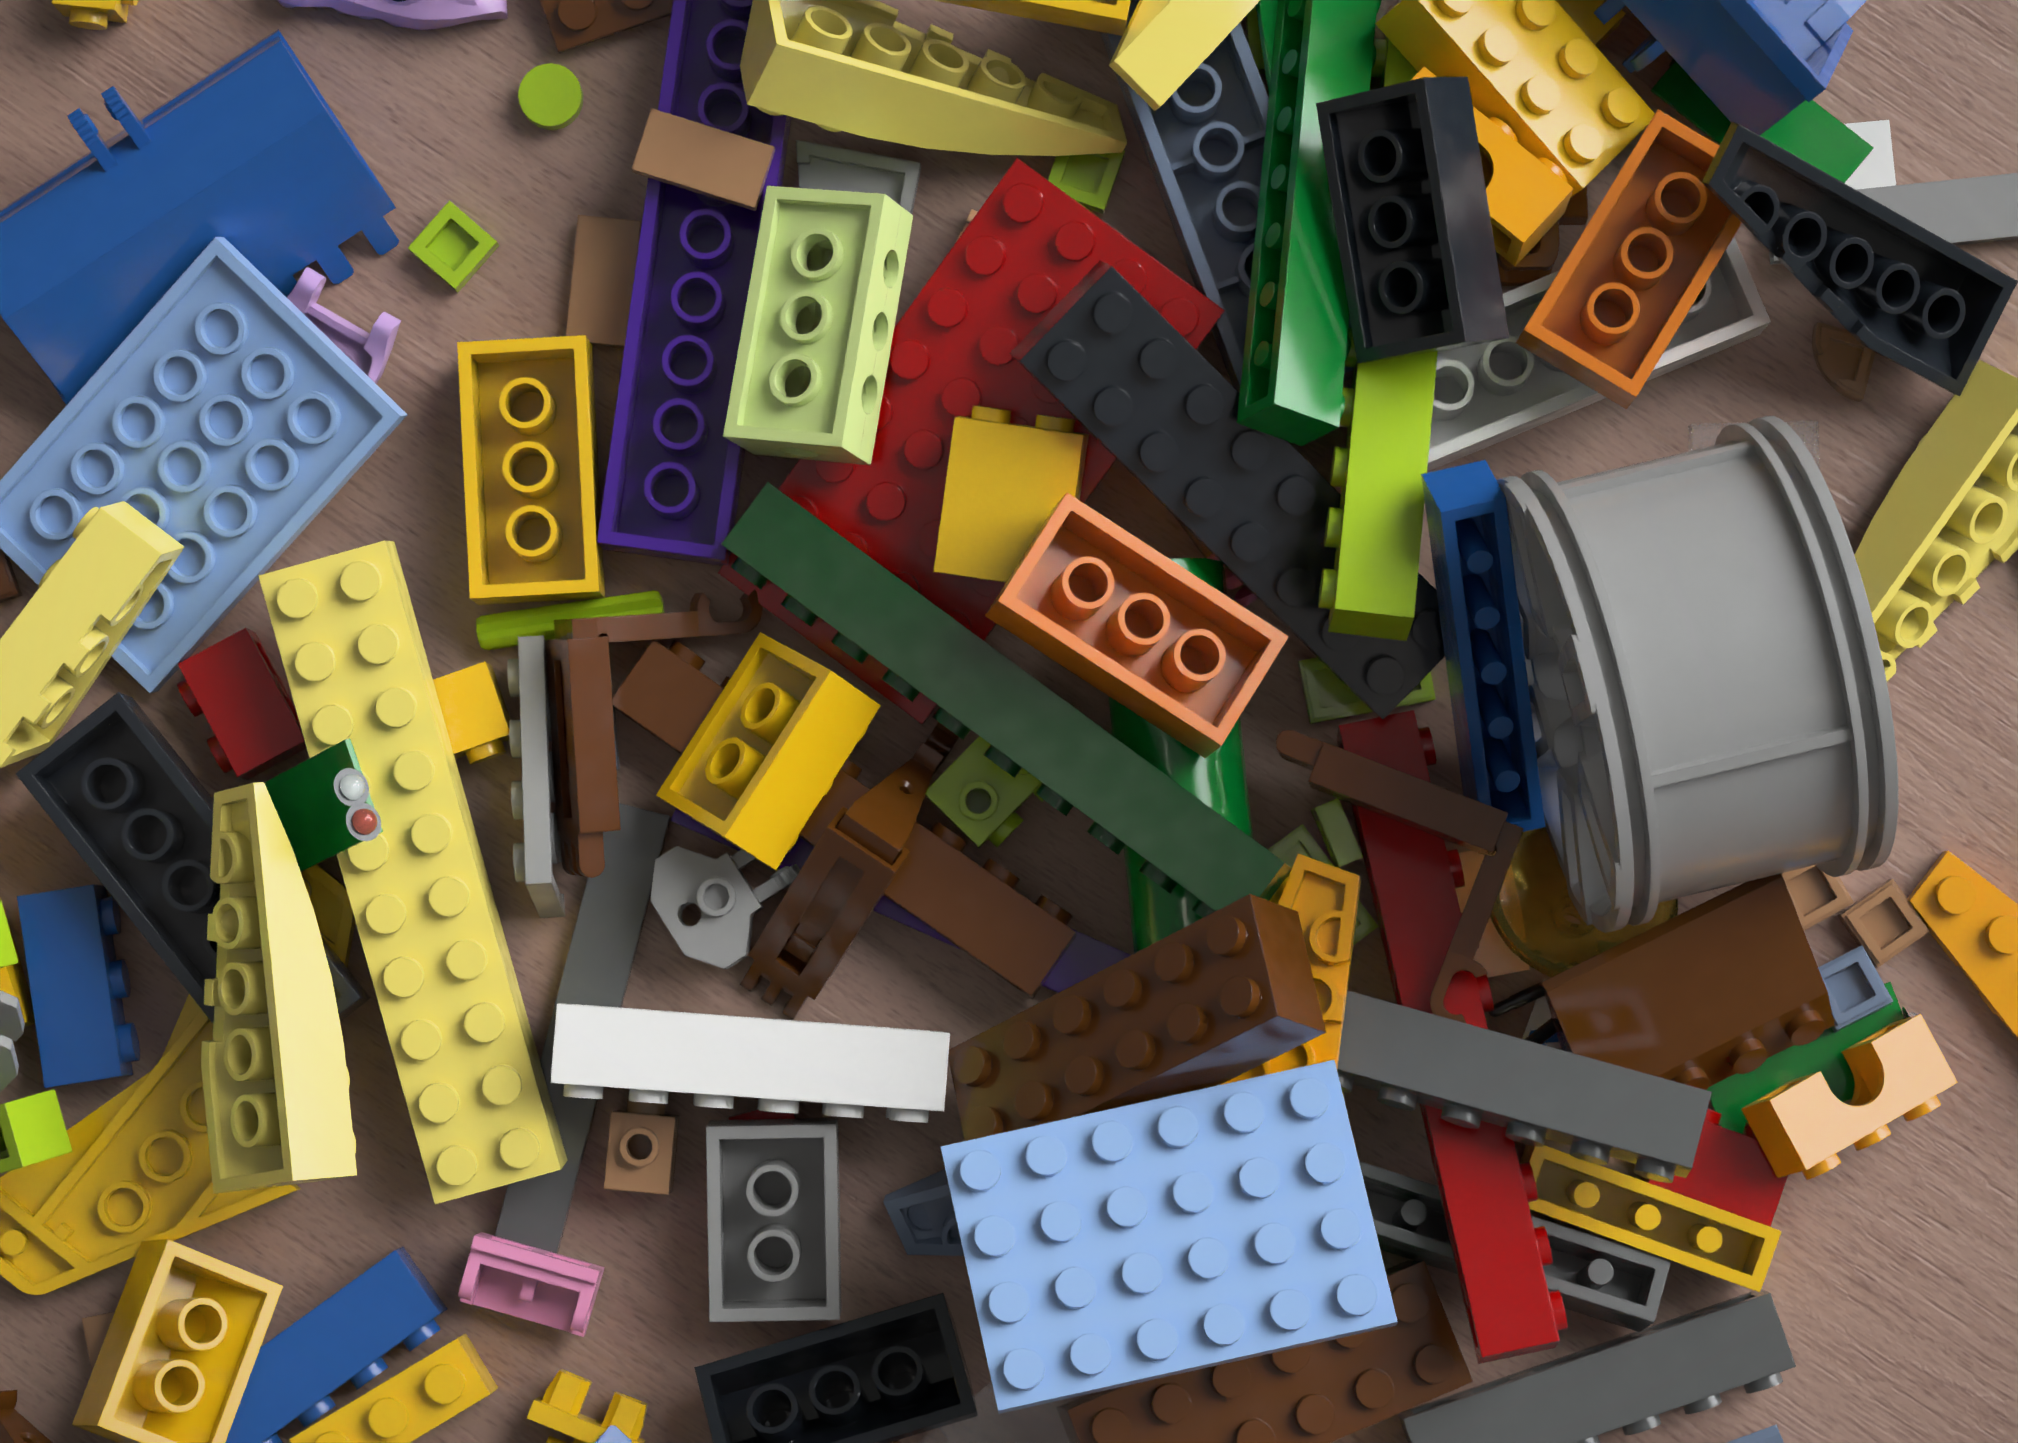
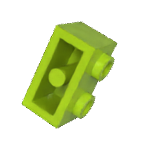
(982, 796)

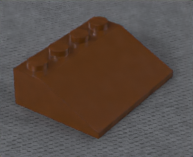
(1698, 991)

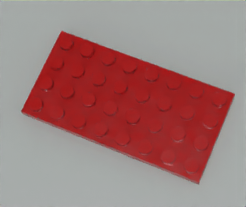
(952, 354)

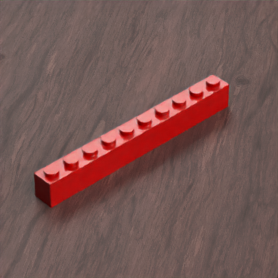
(1475, 1169)

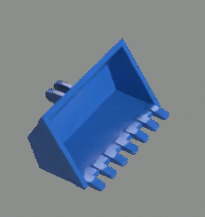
(230, 158)

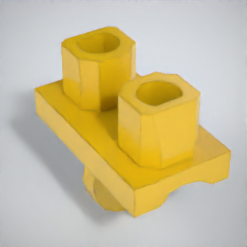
(562, 1408)

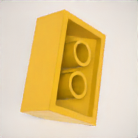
(768, 750)
(177, 1349)

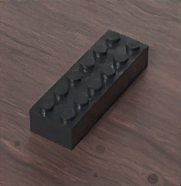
(147, 837)

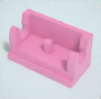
(530, 1283)

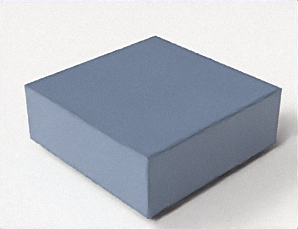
(1853, 988)

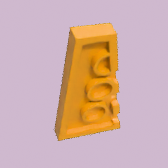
(1327, 913)
(1975, 930)

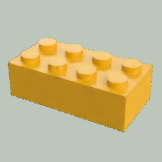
(1528, 70)
(530, 470)

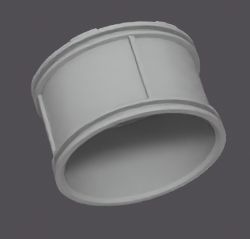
(1700, 674)

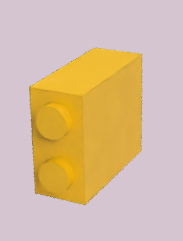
(1003, 489)

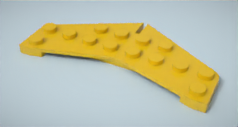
(139, 1157)

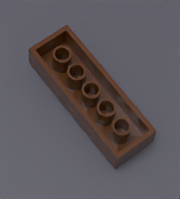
(1147, 1026)
(1295, 1393)

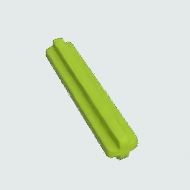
(504, 628)

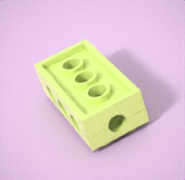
(818, 324)

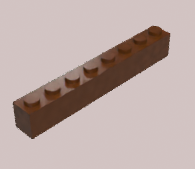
(936, 882)

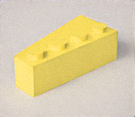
(77, 624)

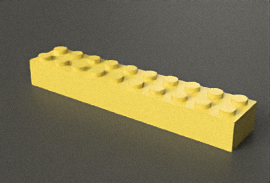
(423, 880)

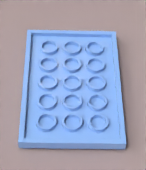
(217, 427)
(1167, 1236)

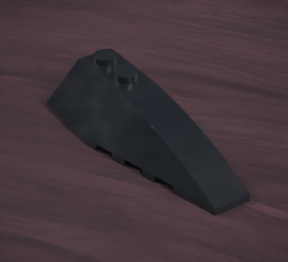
(1863, 262)

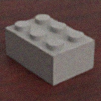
(773, 1220)

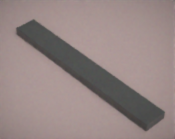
(593, 975)

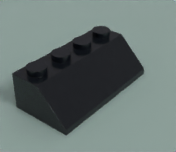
(1412, 219)
(845, 1382)

